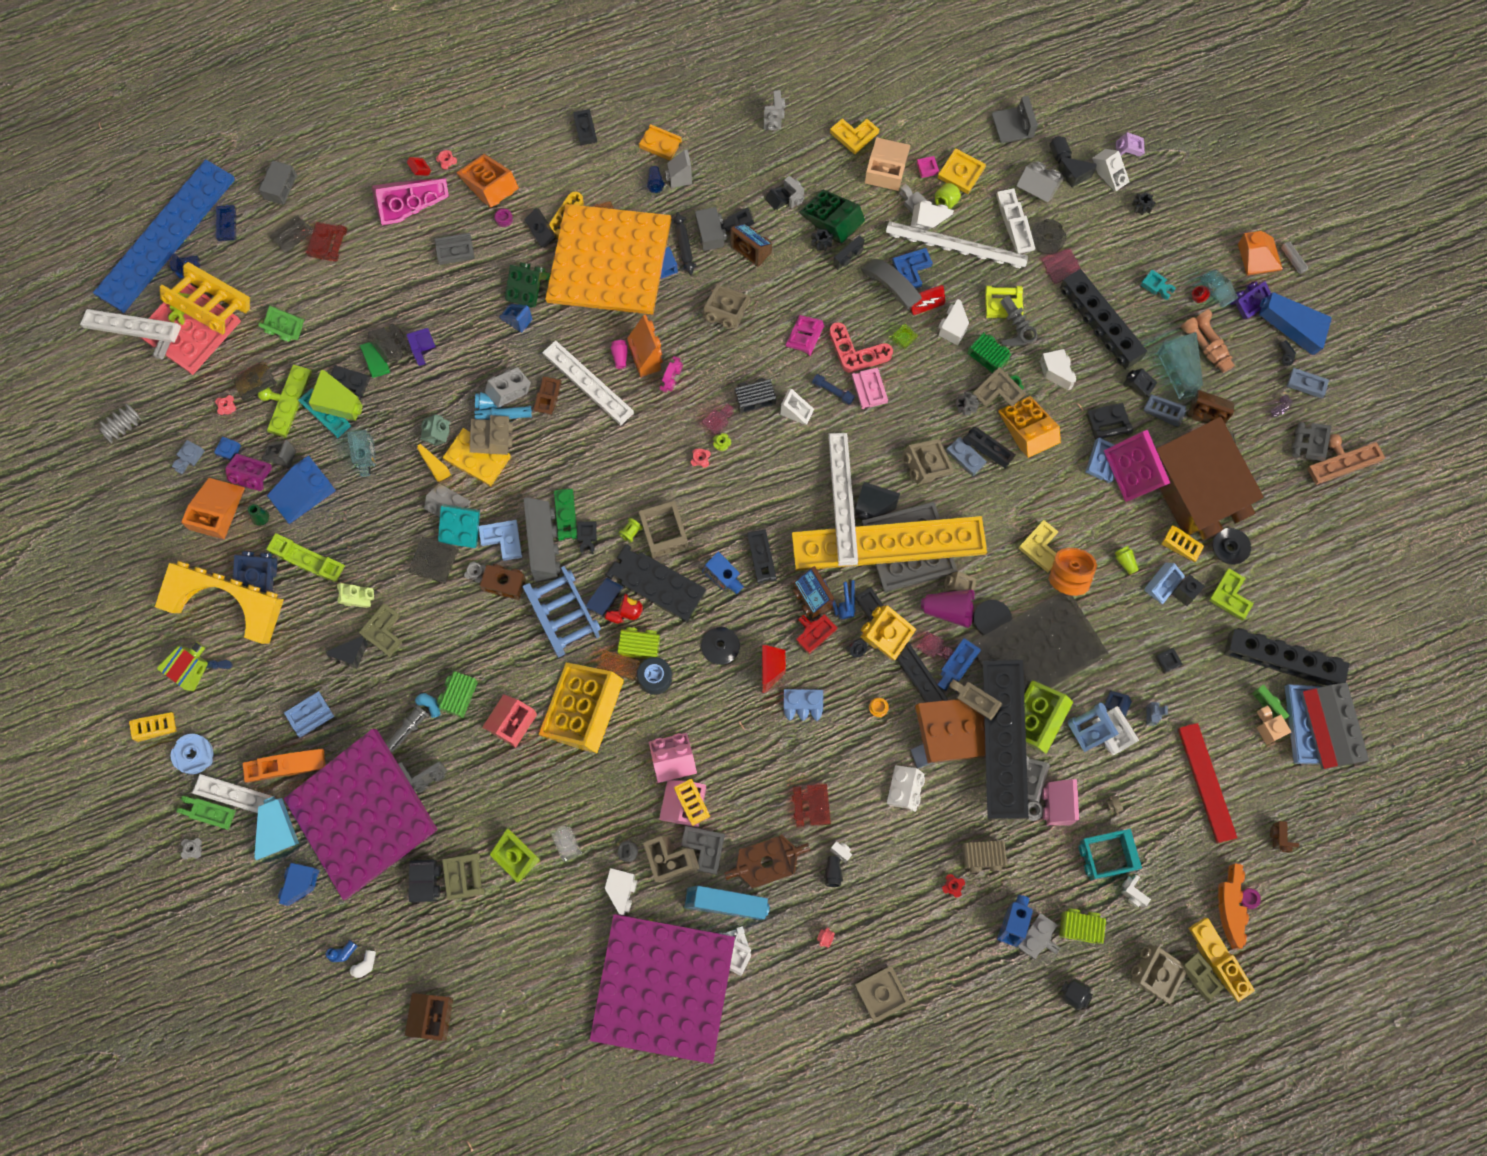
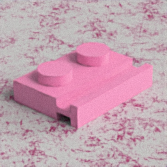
(869, 388)

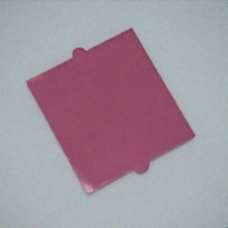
(1060, 265)

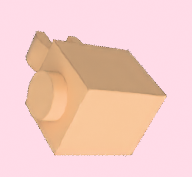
(1272, 728)

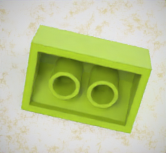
(1044, 715)

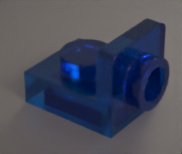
(178, 263)

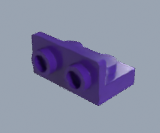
(1250, 299)

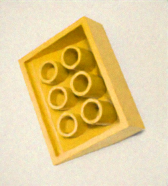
(581, 707)

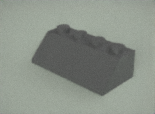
(541, 540)

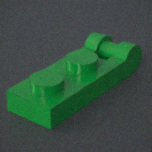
(565, 513)

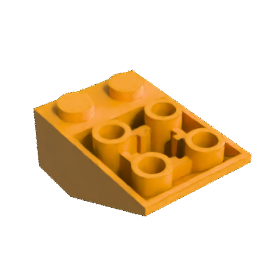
(1030, 426)

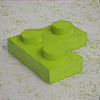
(1226, 595)

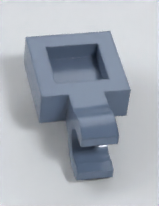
(188, 454)
(1154, 713)

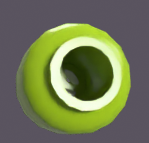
(947, 195)

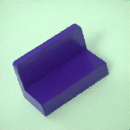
(419, 342)

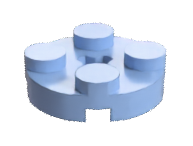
(201, 760)

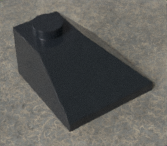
(875, 501)

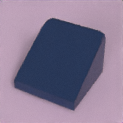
(1118, 699)

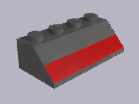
(1334, 726)

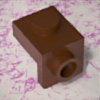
(1279, 833)

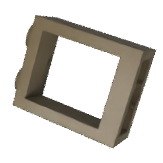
(667, 546)

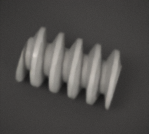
(119, 423)

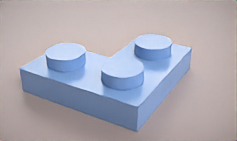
(504, 533)

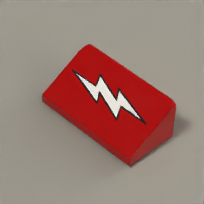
(930, 299)

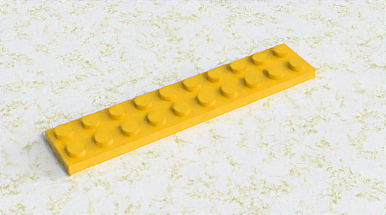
(893, 543)

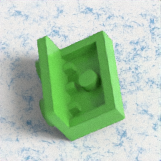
(282, 323)

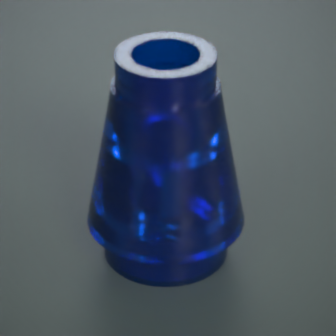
(655, 182)

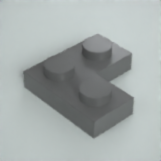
(708, 843)

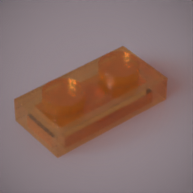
(619, 664)

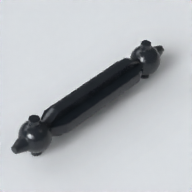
(684, 244)

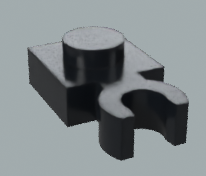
(587, 534)

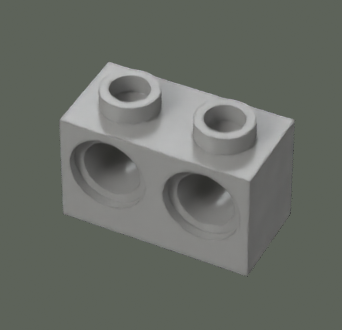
(507, 387)

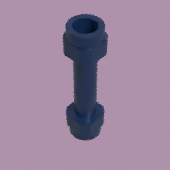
(819, 381)

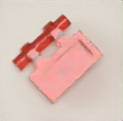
(818, 805)

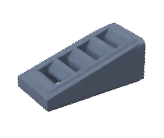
(1169, 418)

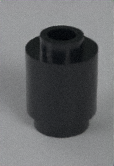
(1060, 148)

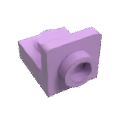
(1131, 144)

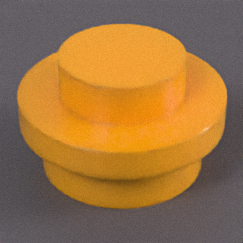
(878, 707)

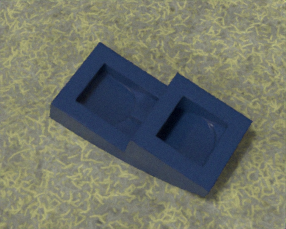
(604, 597)

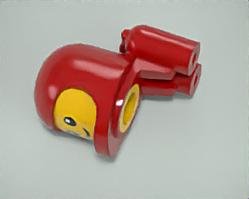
(628, 609)

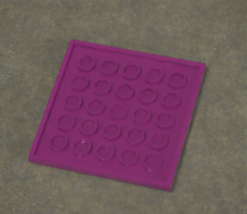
(360, 814)
(662, 989)

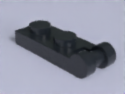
(989, 446)
(761, 556)

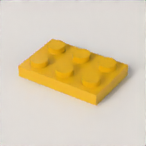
(478, 465)

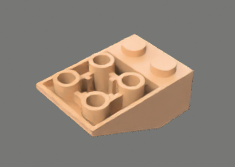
(887, 164)

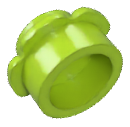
(721, 446)

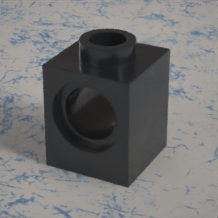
(1188, 590)

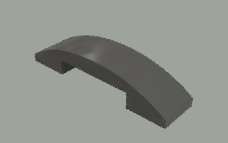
(893, 280)

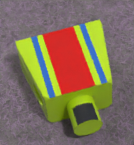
(185, 666)

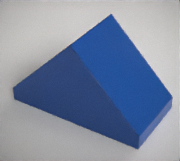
(517, 316)

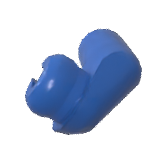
(341, 955)

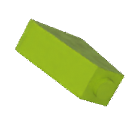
(334, 398)

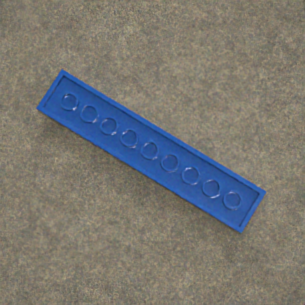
(164, 236)

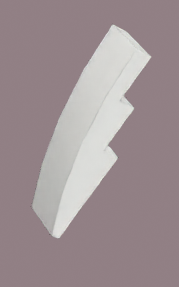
(1015, 221)

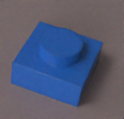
(227, 448)

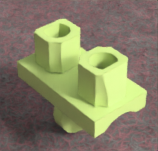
(355, 595)

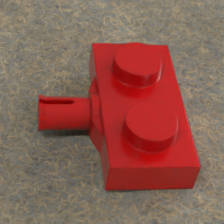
(815, 632)

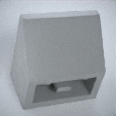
(1040, 181)

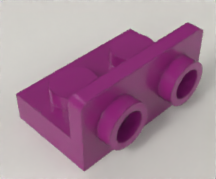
(247, 472)

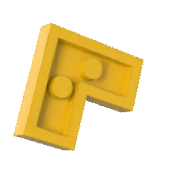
(854, 138)

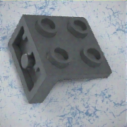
(1015, 122)

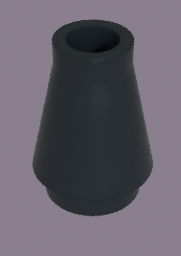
(833, 873)

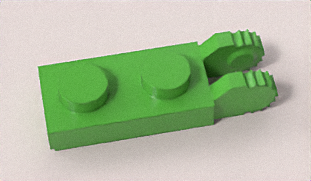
(208, 812)

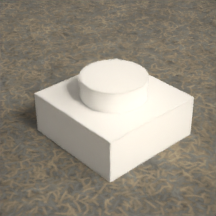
(842, 851)

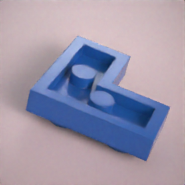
(911, 263)

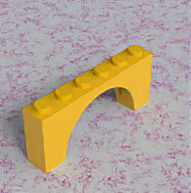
(259, 608)

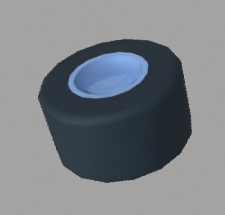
(654, 669)

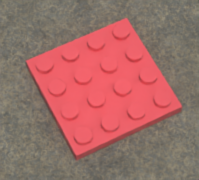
(195, 339)

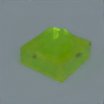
(904, 336)

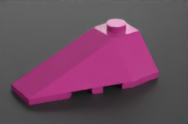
(402, 199)

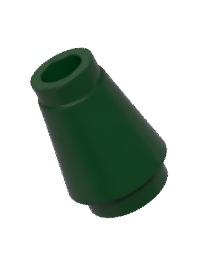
(258, 515)

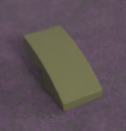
(1200, 975)

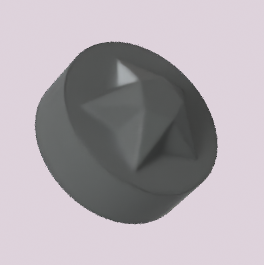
(627, 851)

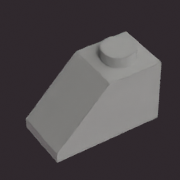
(679, 170)

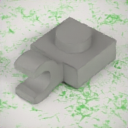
(911, 199)

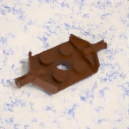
(779, 850)

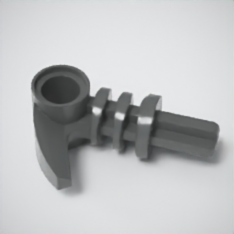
(1021, 324)

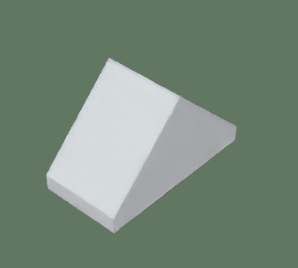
(796, 408)

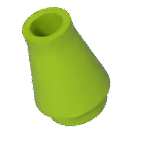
(1127, 560)

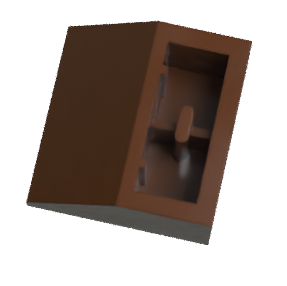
(1208, 407)
(429, 1017)

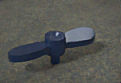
(225, 664)

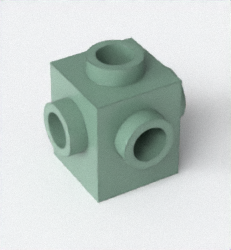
(435, 430)

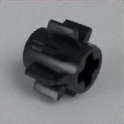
(1143, 203)
(821, 239)

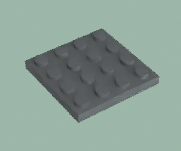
(908, 573)

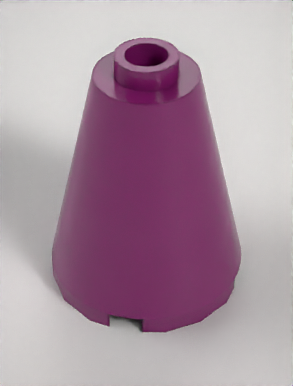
(951, 606)

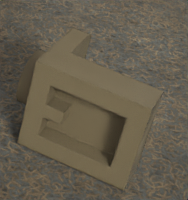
(959, 581)

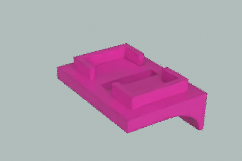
(805, 342)

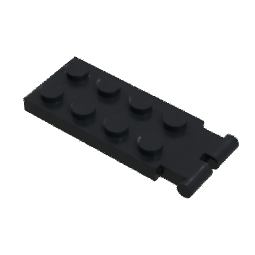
(657, 583)

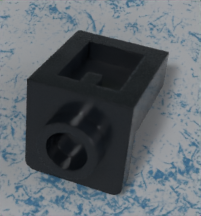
(1140, 381)

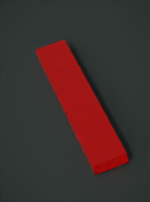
(1207, 783)

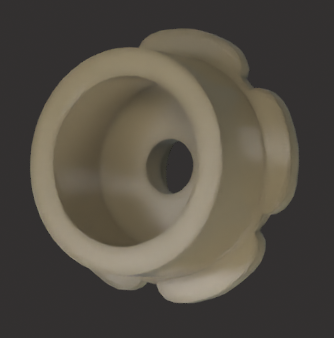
(1115, 805)

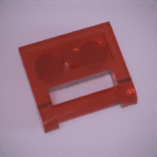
(321, 241)

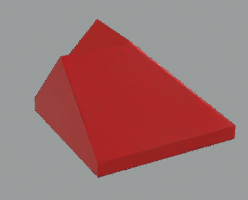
(772, 666)

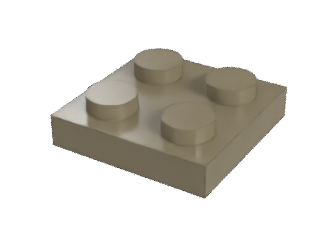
(882, 994)

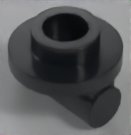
(857, 648)

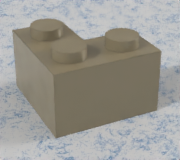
(666, 863)

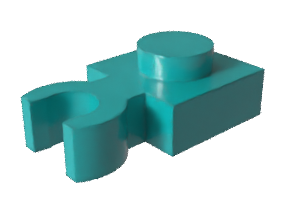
(1156, 283)

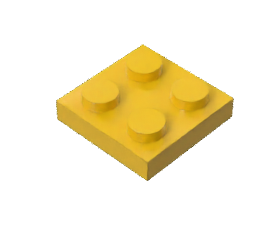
(961, 170)

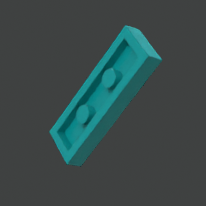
(334, 424)

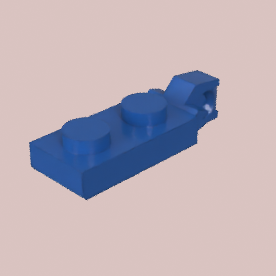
(958, 663)

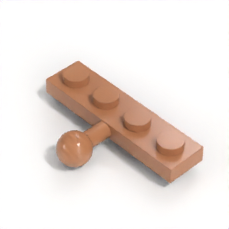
(1344, 462)

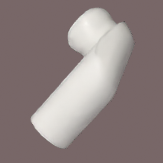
(364, 967)

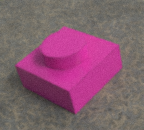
(927, 167)

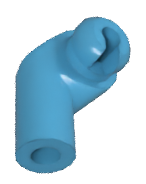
(430, 702)

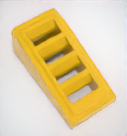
(437, 468)
(1180, 535)
(145, 735)
(678, 789)

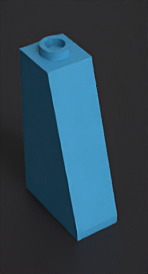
(726, 903)

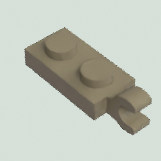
(976, 699)

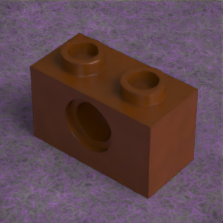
(511, 589)

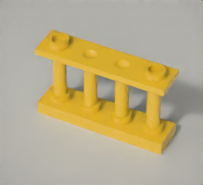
(212, 285)

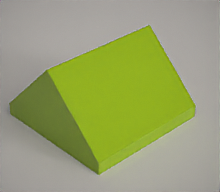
(514, 856)

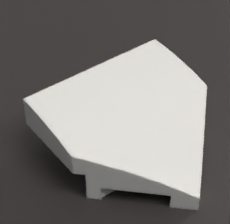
(741, 951)

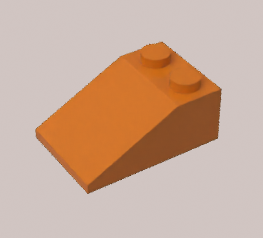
(488, 180)

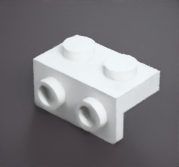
(1126, 734)
(906, 788)

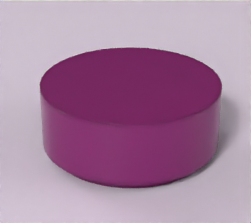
(503, 217)
(1251, 898)

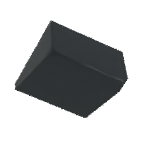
(777, 198)

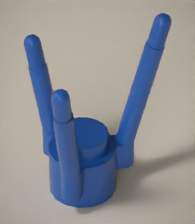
(846, 609)

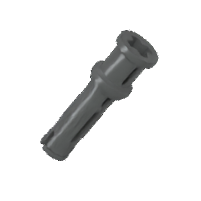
(409, 723)

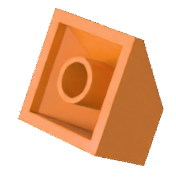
(1259, 253)

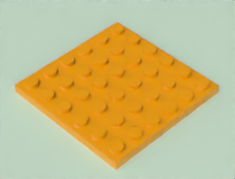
(608, 259)

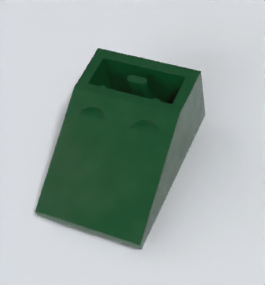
(835, 214)

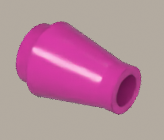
(619, 352)

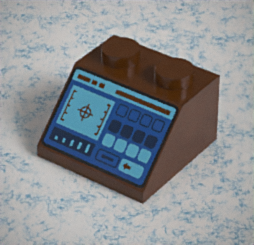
(750, 244)
(813, 593)

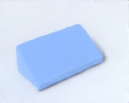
(1164, 582)

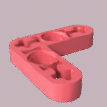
(851, 355)

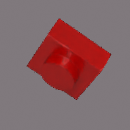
(418, 166)

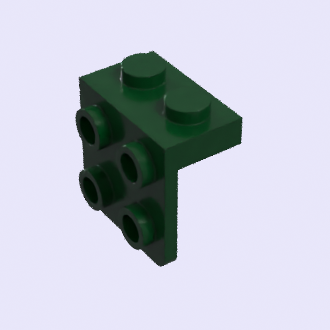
(524, 283)

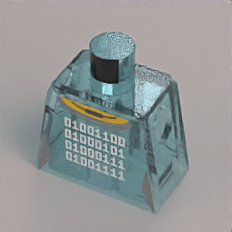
(360, 445)

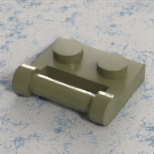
(456, 877)

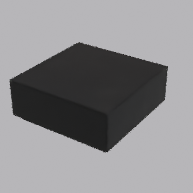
(1168, 660)

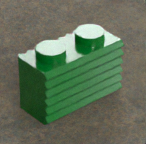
(989, 352)

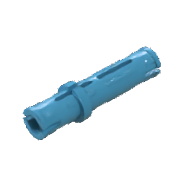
(513, 413)

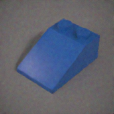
(300, 490)

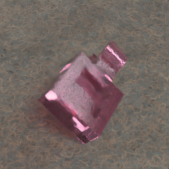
(716, 420)
(932, 646)

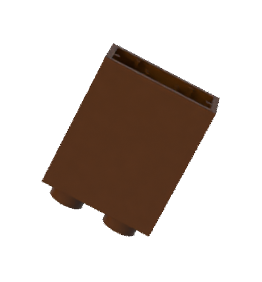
(1207, 480)

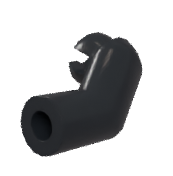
(1289, 353)

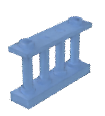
(543, 610)

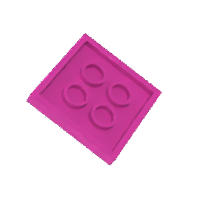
(1136, 466)

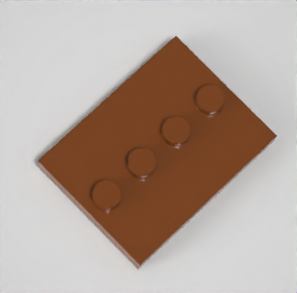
(951, 731)

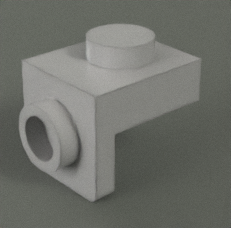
(796, 191)

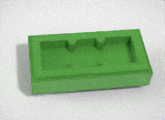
(1267, 699)

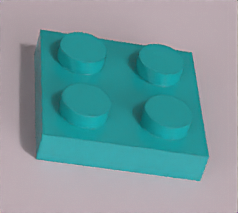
(459, 526)

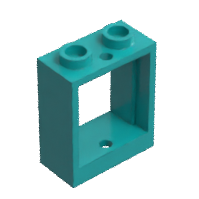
(1129, 850)

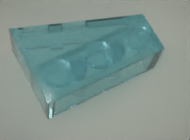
(1182, 364)

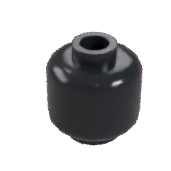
(1076, 994)

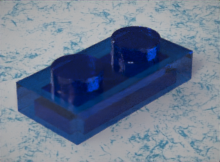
(226, 223)

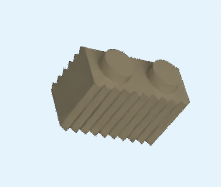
(984, 855)

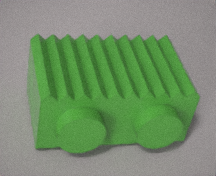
(457, 694)

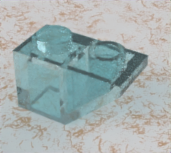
(1219, 287)

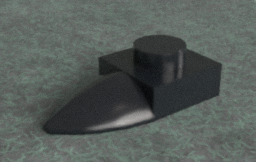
(741, 217)

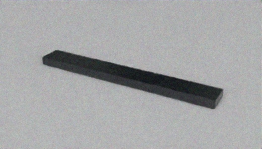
(908, 658)

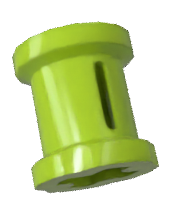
(630, 530)

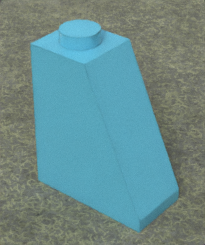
(273, 828)

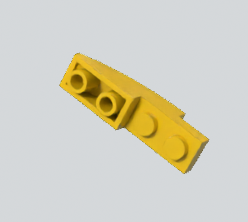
(1220, 960)

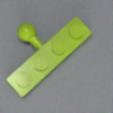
(287, 401)

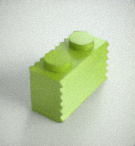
(639, 644)
(1082, 927)

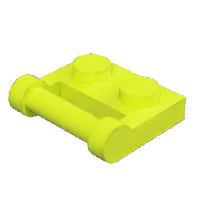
(993, 305)

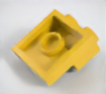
(887, 631)

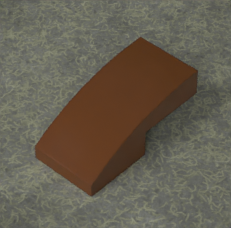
(548, 395)

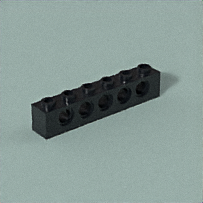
(1102, 309)
(1237, 649)

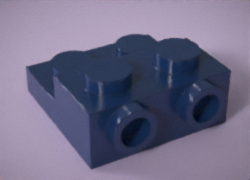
(255, 570)

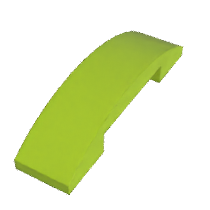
(305, 559)

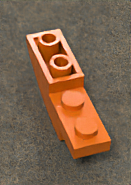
(283, 765)
(1231, 914)

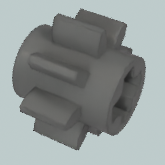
(967, 403)

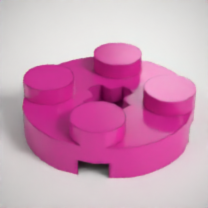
(671, 371)

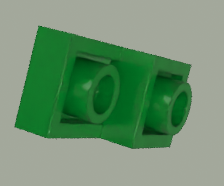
(374, 361)

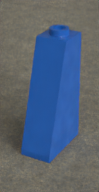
(1296, 321)

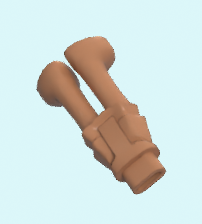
(1216, 351)

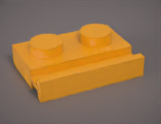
(660, 142)

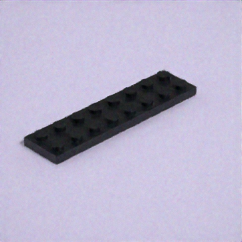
(1006, 741)

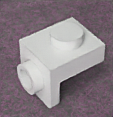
(1135, 897)

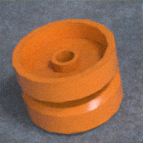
(1072, 571)

